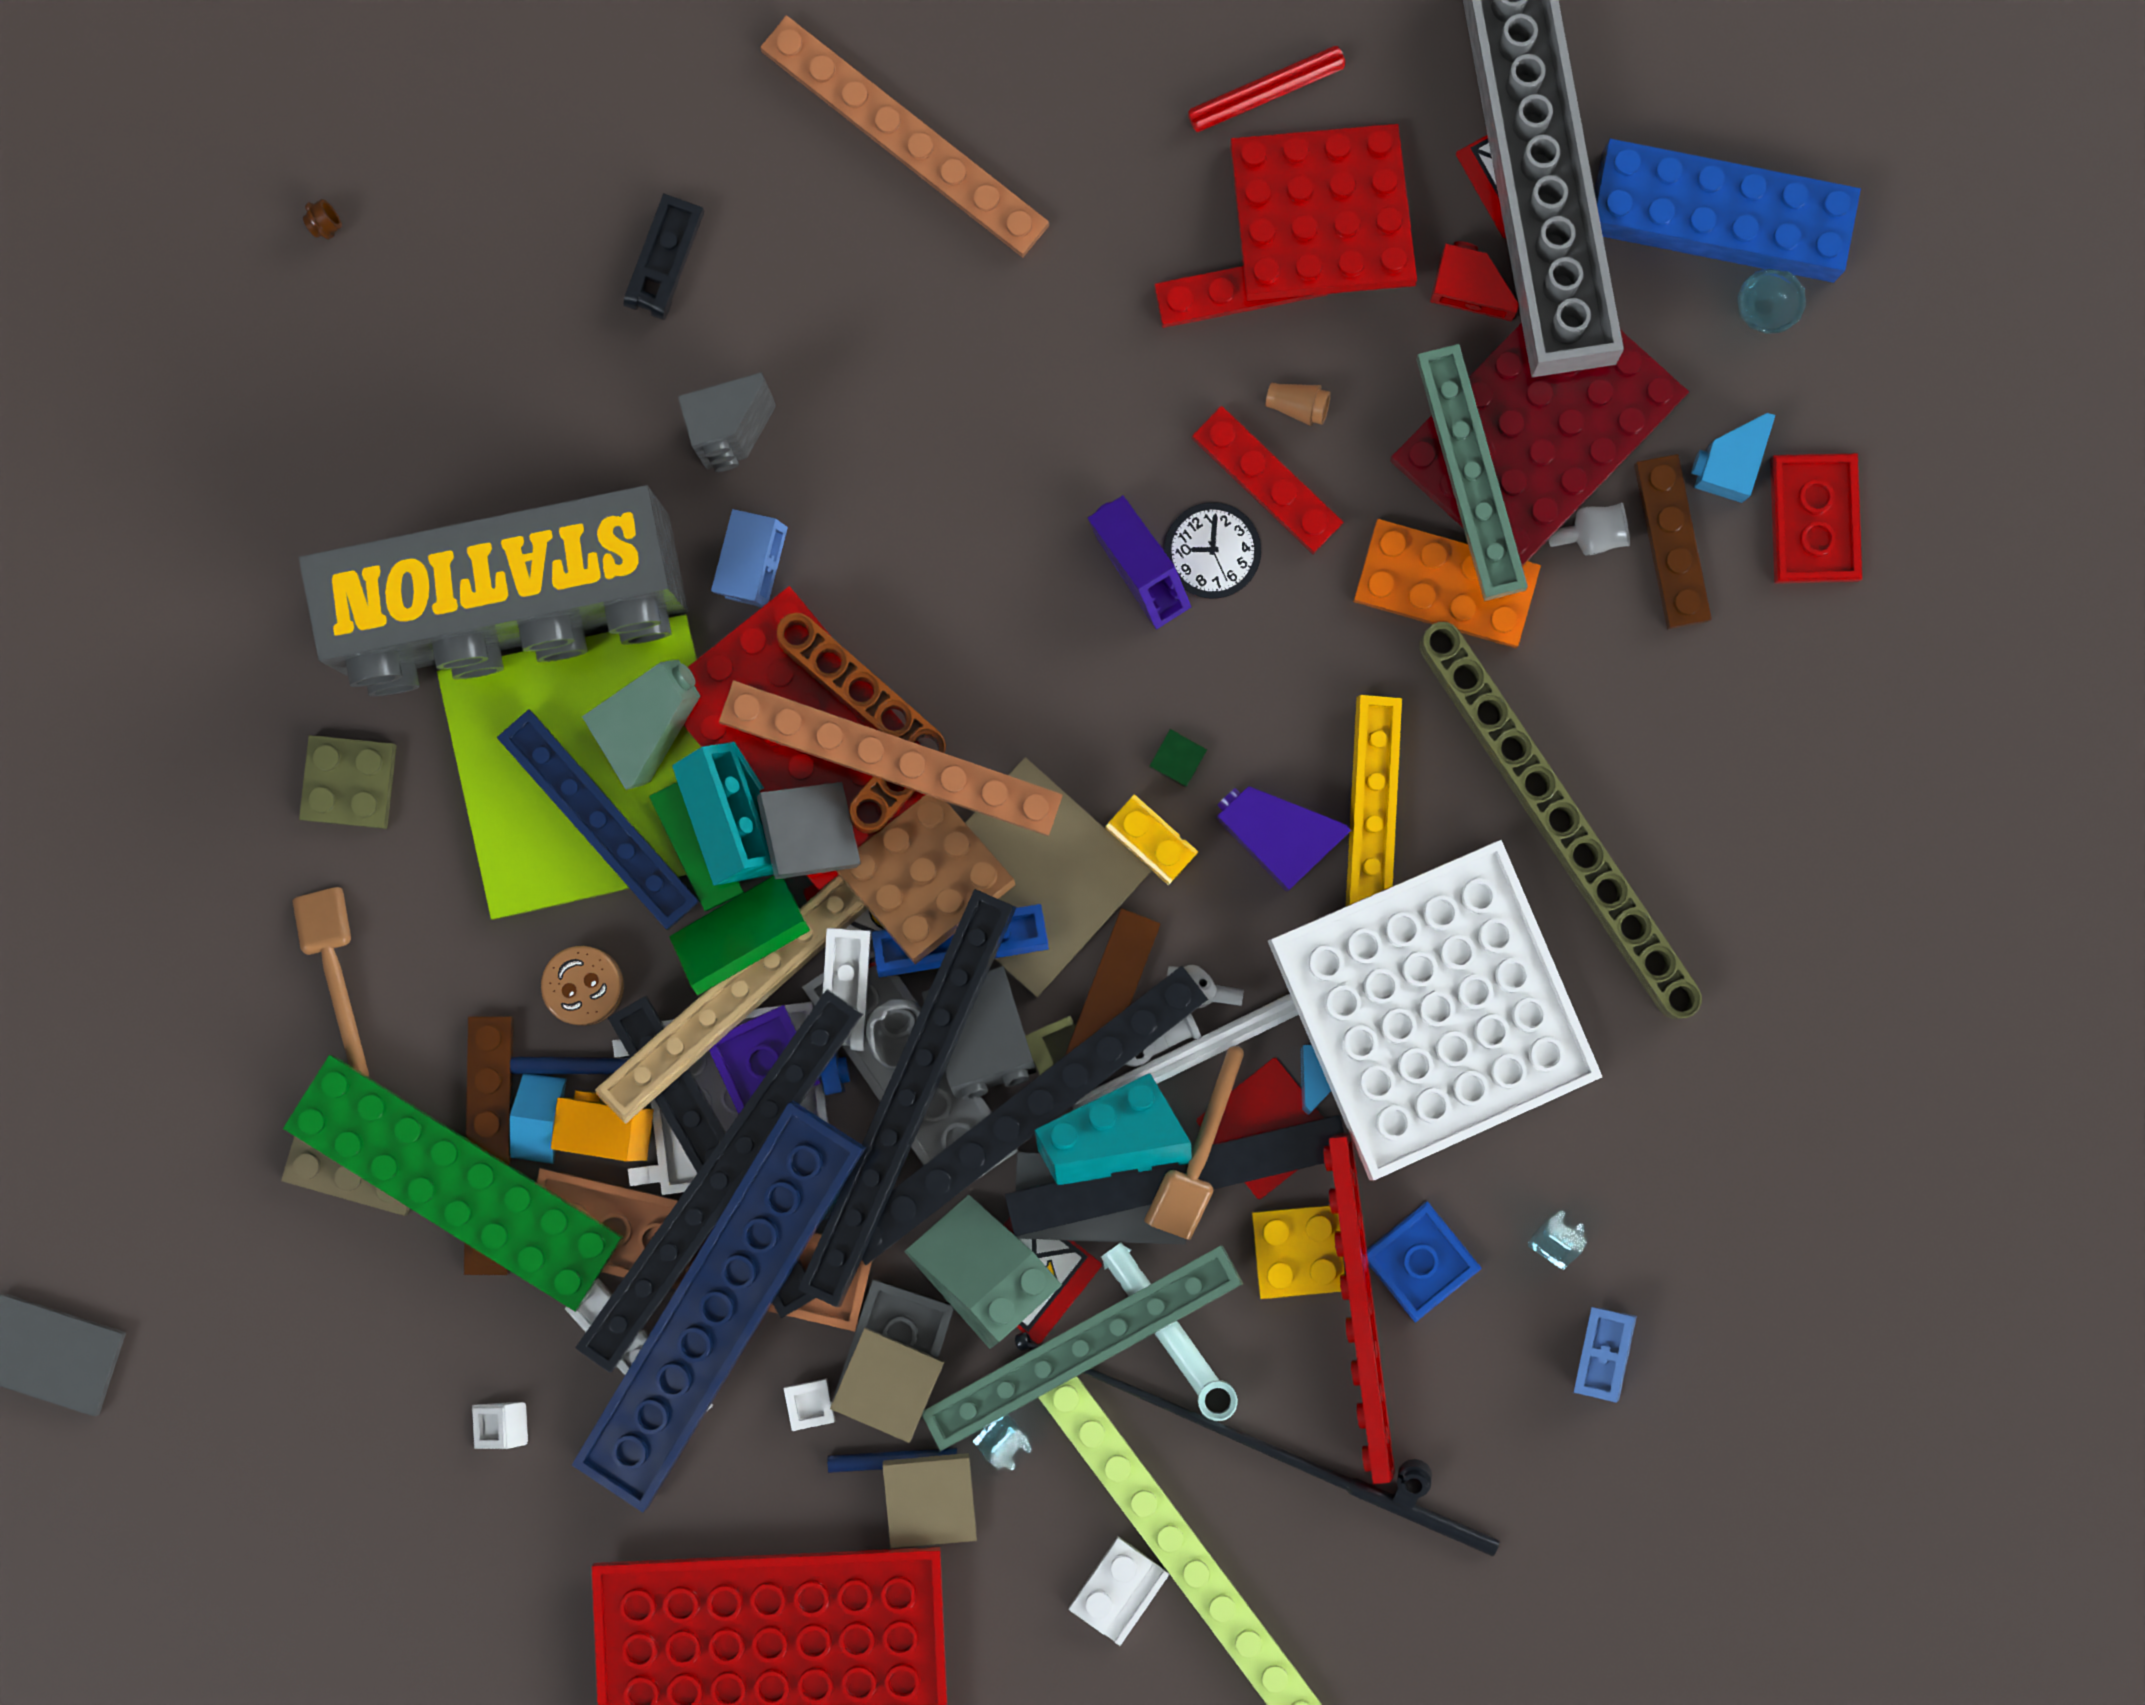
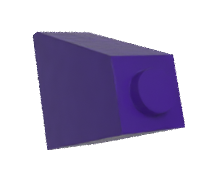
(1140, 561)
(1279, 833)

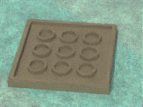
(1074, 874)

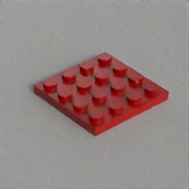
(1323, 212)

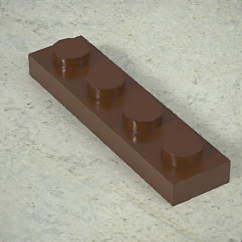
(1672, 541)

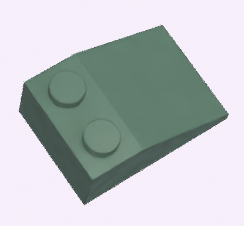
(982, 1270)

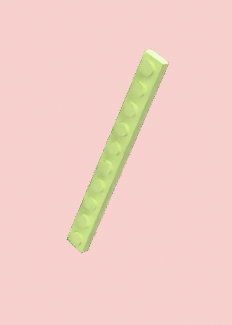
(1176, 1546)

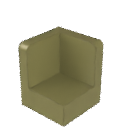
(1050, 1043)

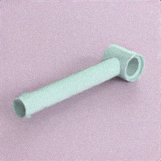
(1173, 1336)

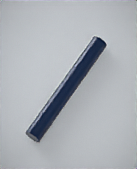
(566, 1065)
(874, 1461)

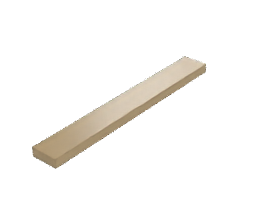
(724, 1007)

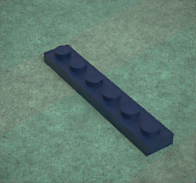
(598, 819)

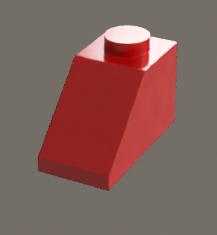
(1472, 283)

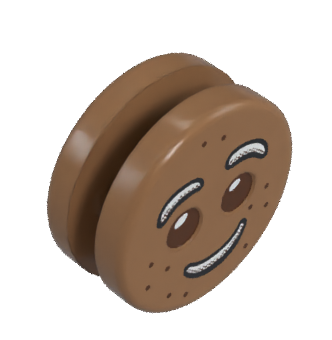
(582, 985)

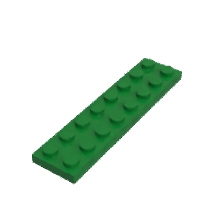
(453, 1182)

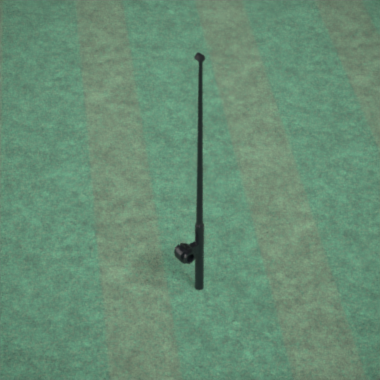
(1400, 1503)

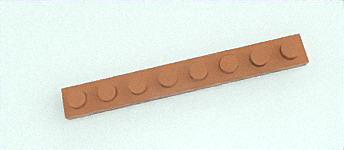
(904, 136)
(890, 758)

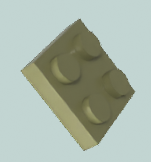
(347, 782)

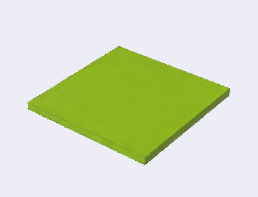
(521, 838)

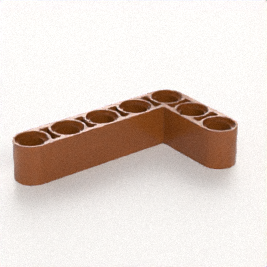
(869, 712)

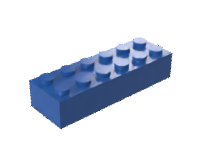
(1725, 210)

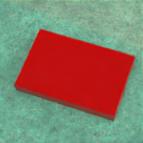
(1816, 518)

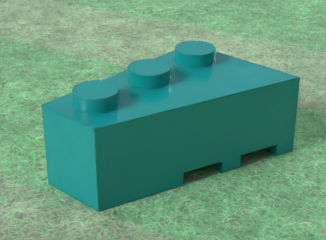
(725, 812)
(1113, 1135)

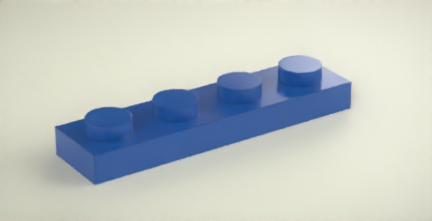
(1024, 935)

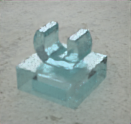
(1558, 1241)
(1001, 1441)

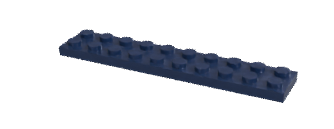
(718, 1305)

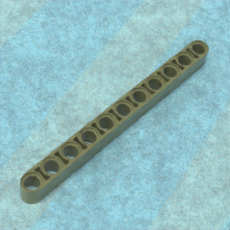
(1579, 830)

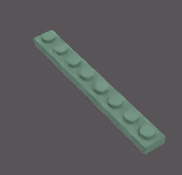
(1082, 1347)

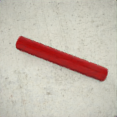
(1266, 88)

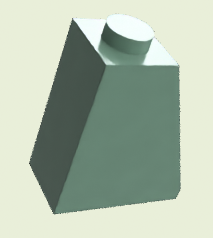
(643, 721)

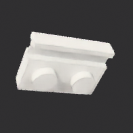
(1118, 1590)

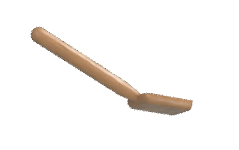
(321, 928)
(1184, 1196)

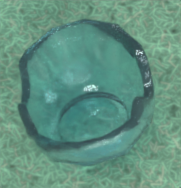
(1771, 301)

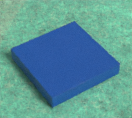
(1421, 1261)

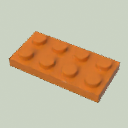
(1437, 582)

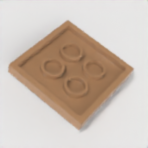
(922, 875)

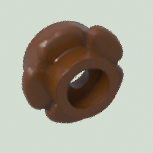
(321, 219)

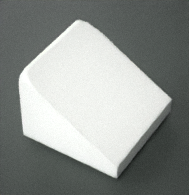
(499, 1425)

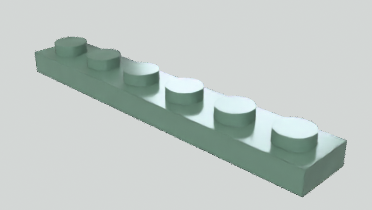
(1471, 472)

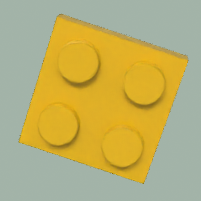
(1297, 1251)

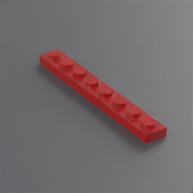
(1361, 1326)

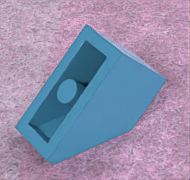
(1733, 460)

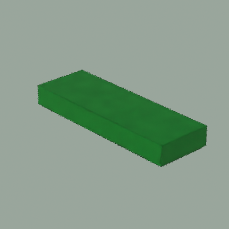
(679, 828)

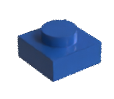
(835, 1075)

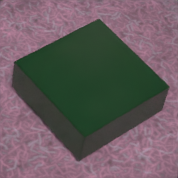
(1178, 758)

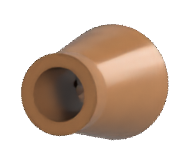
(1302, 402)

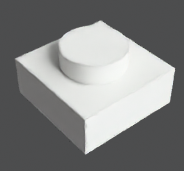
(809, 1404)

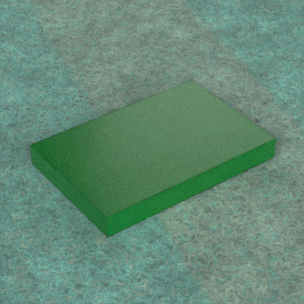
(738, 934)

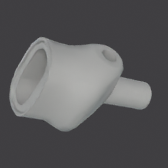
(1595, 530)
(1213, 992)

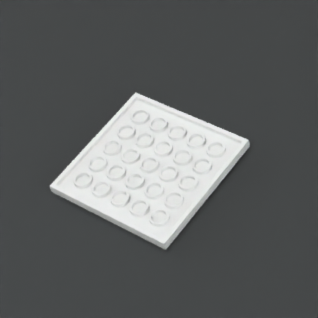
(1435, 1009)

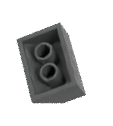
(727, 419)

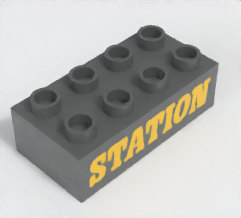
(495, 587)

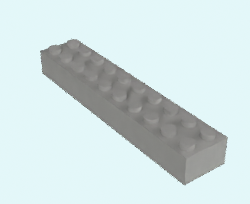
(1544, 185)

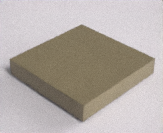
(887, 1385)
(929, 1500)

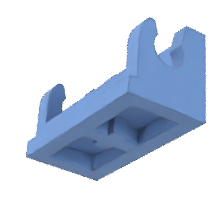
(749, 558)
(1605, 1354)

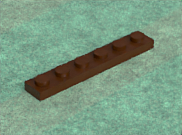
(489, 1106)

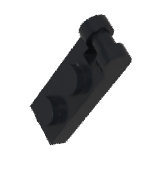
(664, 255)

